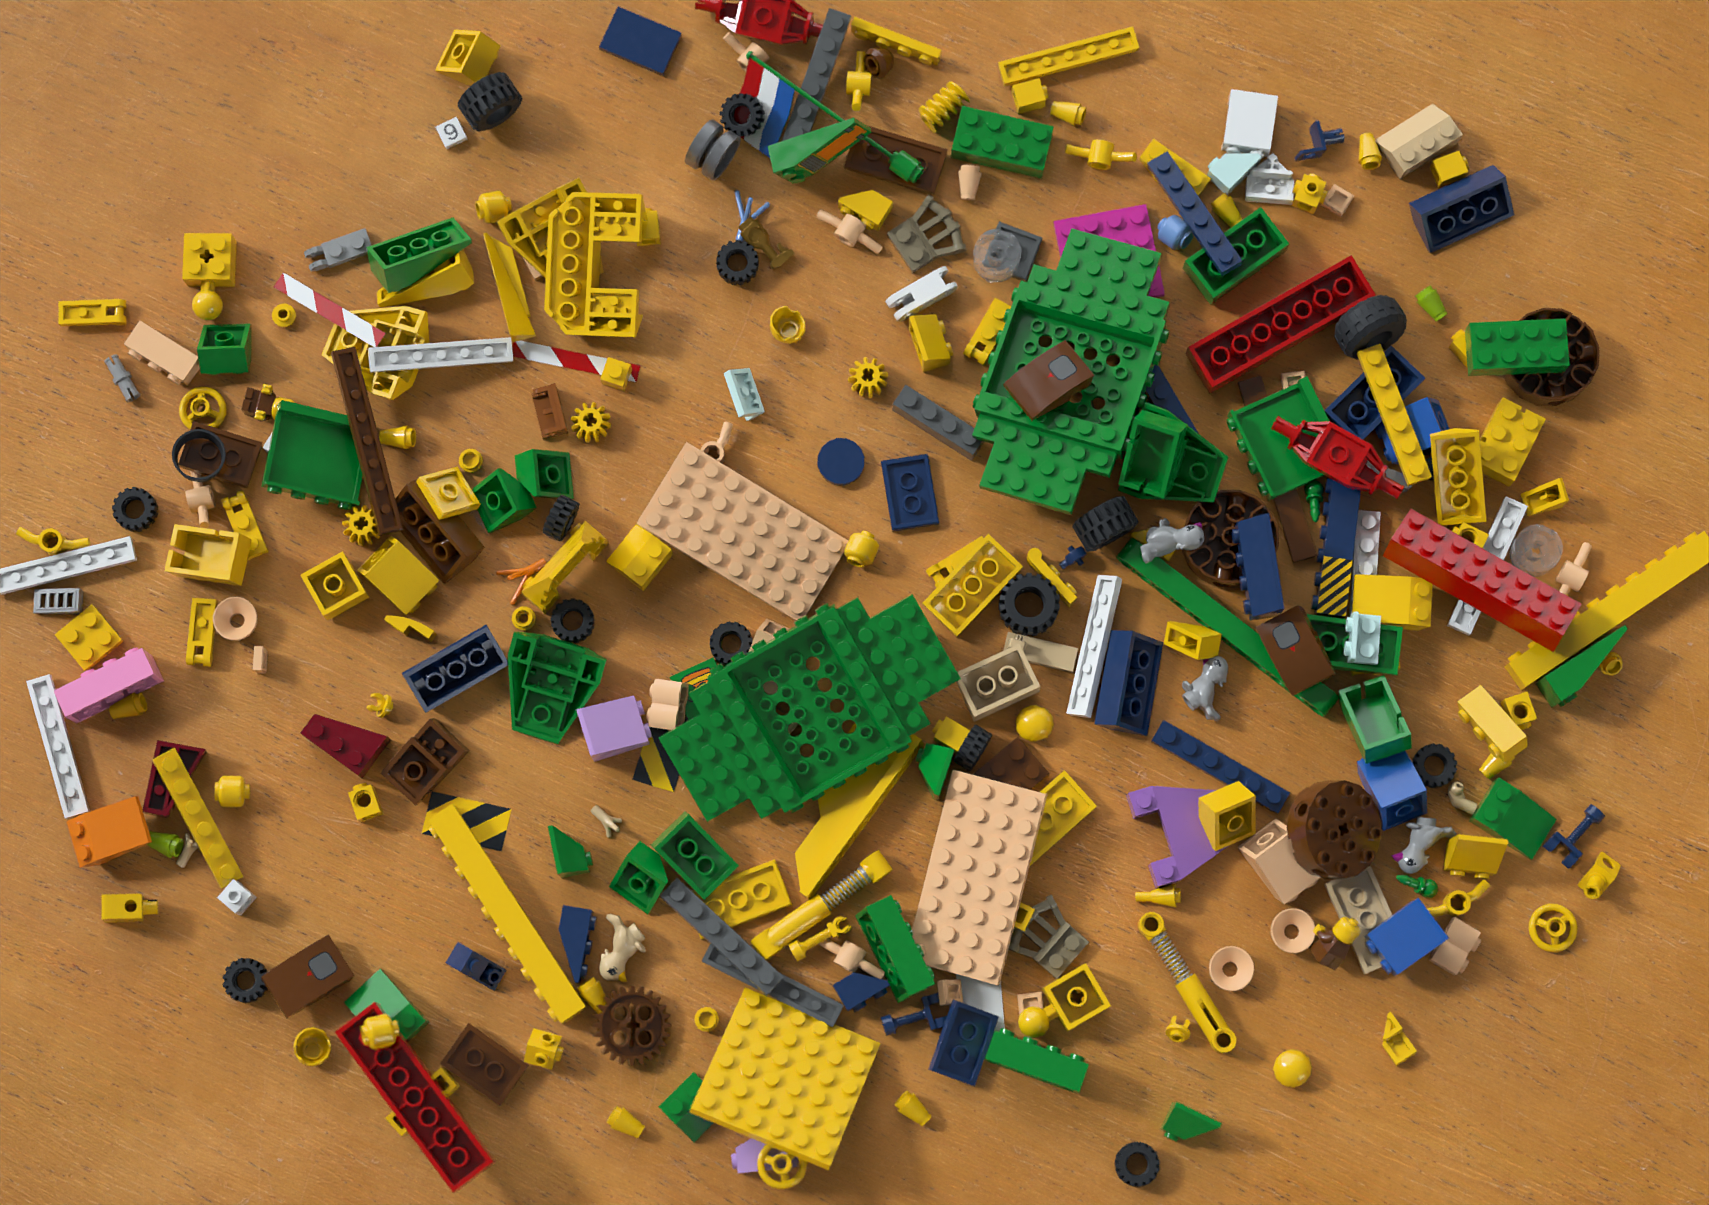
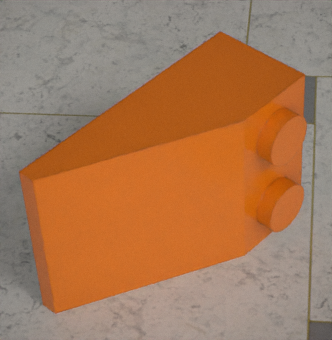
(109, 832)

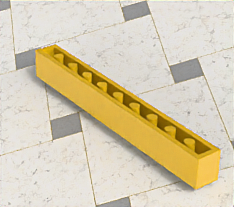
(1613, 609)
(507, 914)

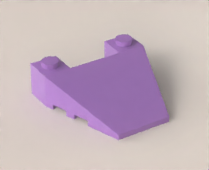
(1181, 826)

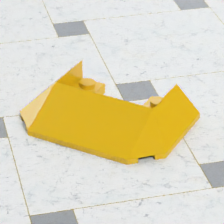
(574, 264)

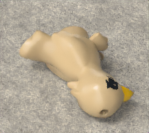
(625, 944)

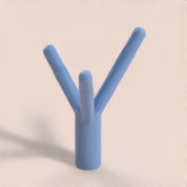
(744, 217)

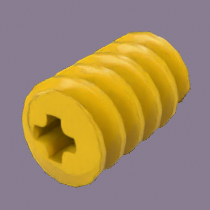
(942, 104)

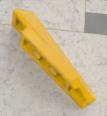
(509, 289)

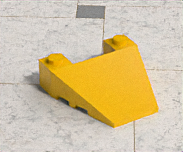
(542, 588)

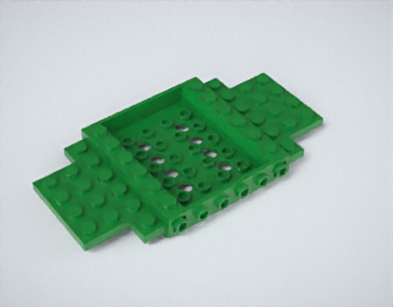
(1095, 303)
(743, 745)

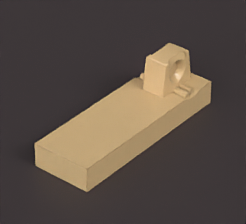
(1044, 652)

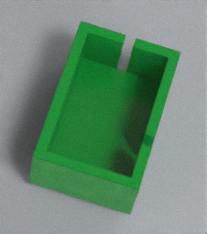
(1153, 453)
(1375, 719)

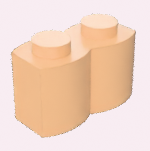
(667, 704)
(1453, 952)

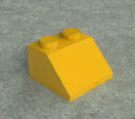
(468, 56)
(929, 341)
(640, 557)
(1228, 815)

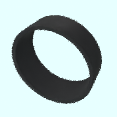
(194, 434)

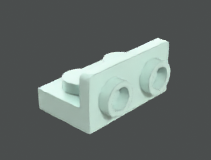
(744, 393)
(1363, 638)

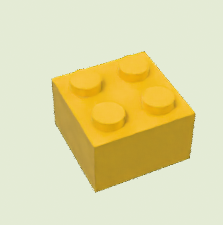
(335, 586)

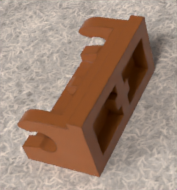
(549, 411)

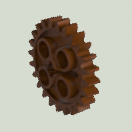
(609, 1025)

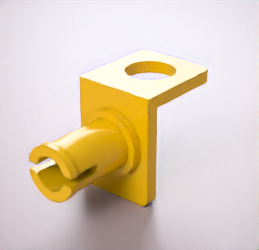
(1599, 876)

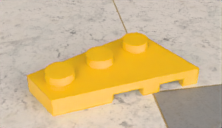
(1195, 177)

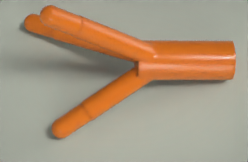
(528, 571)

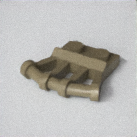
(914, 245)
(1059, 949)

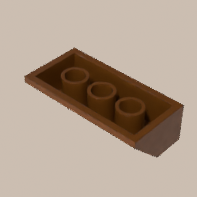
(444, 543)

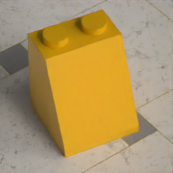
(399, 575)

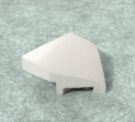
(1270, 183)

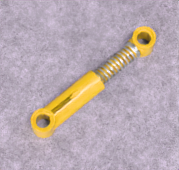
(819, 907)
(1188, 985)

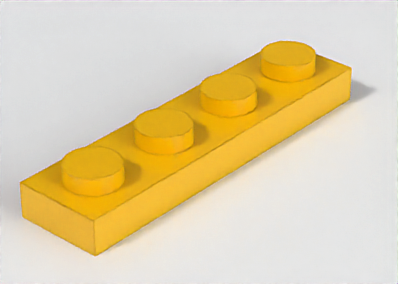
(904, 45)

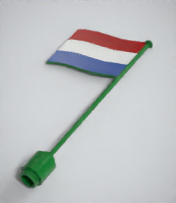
(777, 96)

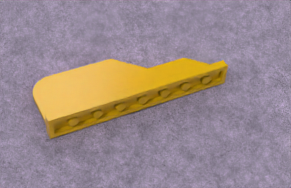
(844, 816)

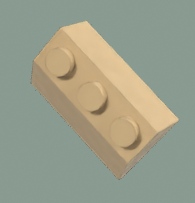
(1418, 140)
(997, 682)

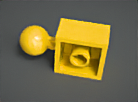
(216, 273)
(1035, 1020)

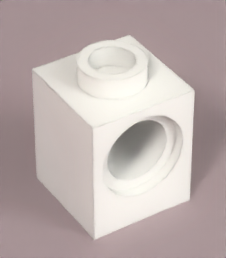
(236, 897)

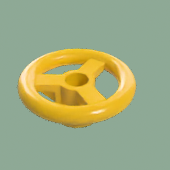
(201, 401)
(1560, 922)
(786, 1183)

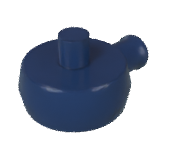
(1075, 556)

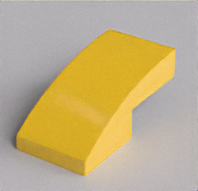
(405, 625)

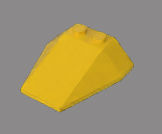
(528, 226)
(402, 327)

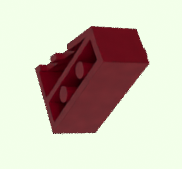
(346, 743)
(157, 798)

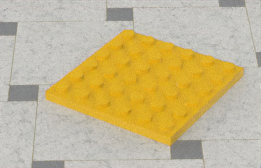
(785, 1078)

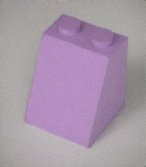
(614, 727)
(747, 1154)

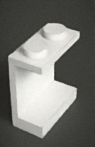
(1249, 123)

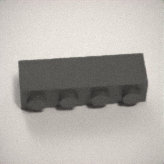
(937, 422)

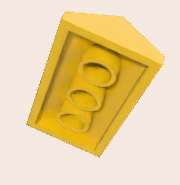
(1458, 476)

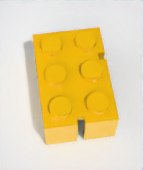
(1508, 440)
(208, 555)

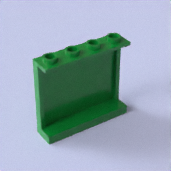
(313, 456)
(1269, 459)

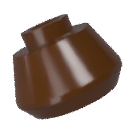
(878, 62)

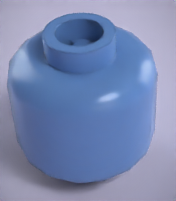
(1174, 232)

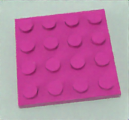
(1124, 225)

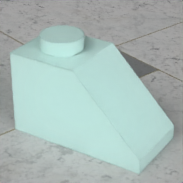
(1231, 170)

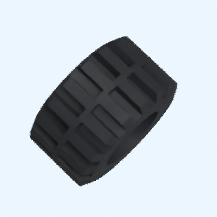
(489, 101)
(1105, 524)
(1035, 585)

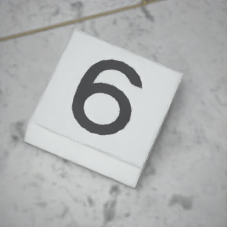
(451, 133)

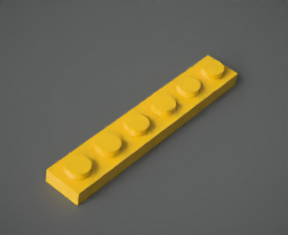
(1068, 56)
(1394, 415)
(197, 817)

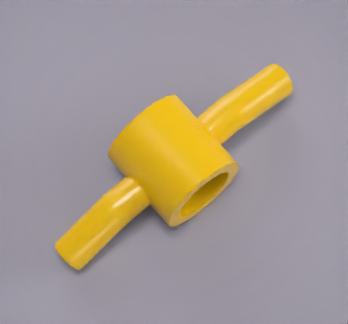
(858, 82)
(1101, 154)
(44, 537)
(1467, 898)

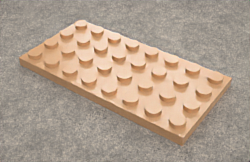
(742, 532)
(977, 875)

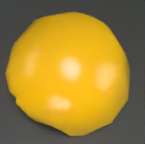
(787, 325)
(1034, 723)
(312, 1047)
(1292, 1068)

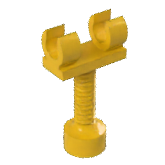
(799, 948)

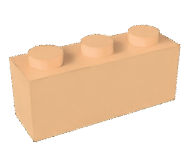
(162, 354)

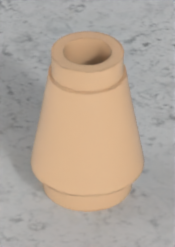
(969, 181)

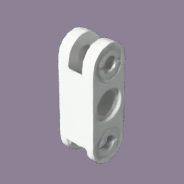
(921, 294)

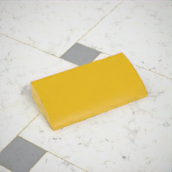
(972, 585)

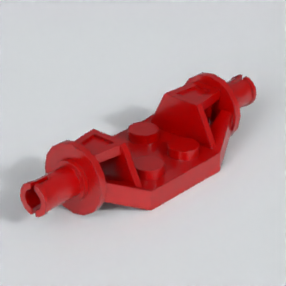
(764, 19)
(1338, 455)

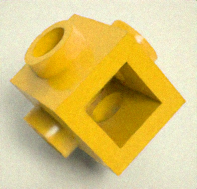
(1309, 193)
(543, 1049)

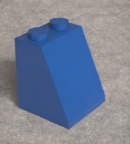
(1425, 418)
(1394, 789)
(1405, 937)

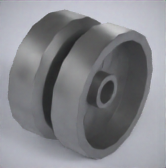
(712, 150)

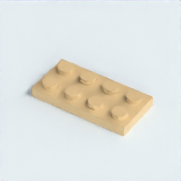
(1363, 900)

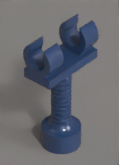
(1593, 815)
(891, 1024)

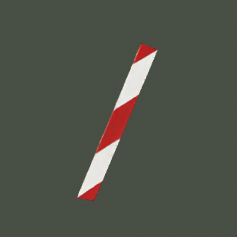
(329, 310)
(565, 358)

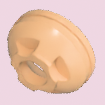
(226, 610)
(1305, 930)
(1244, 966)

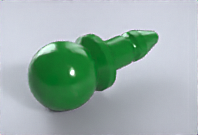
(1314, 497)
(1426, 887)

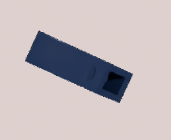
(575, 932)

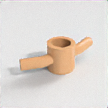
(742, 50)
(849, 230)
(721, 442)
(200, 500)
(1572, 574)
(851, 957)

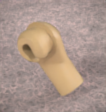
(1458, 799)

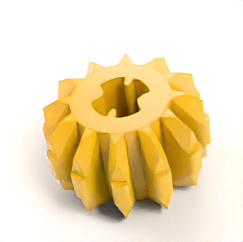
(867, 368)
(600, 420)
(357, 519)

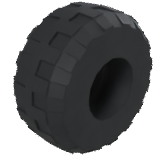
(1369, 324)

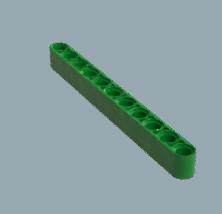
(1216, 617)

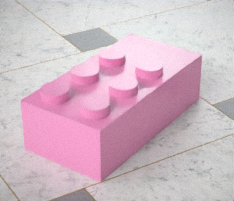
(108, 685)

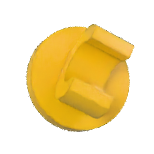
(384, 705)
(1178, 1032)

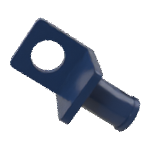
(1320, 140)

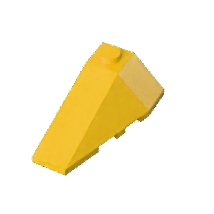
(444, 280)

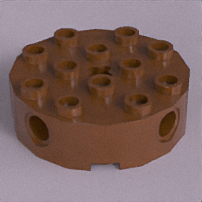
(1561, 387)
(1216, 557)
(1334, 829)

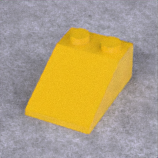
(1397, 599)
(1474, 855)

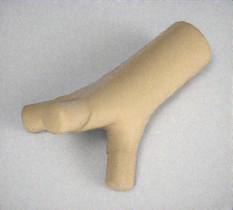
(607, 821)
(188, 850)

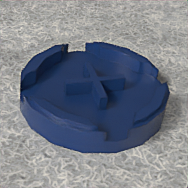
(840, 461)

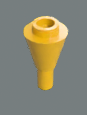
(1165, 895)

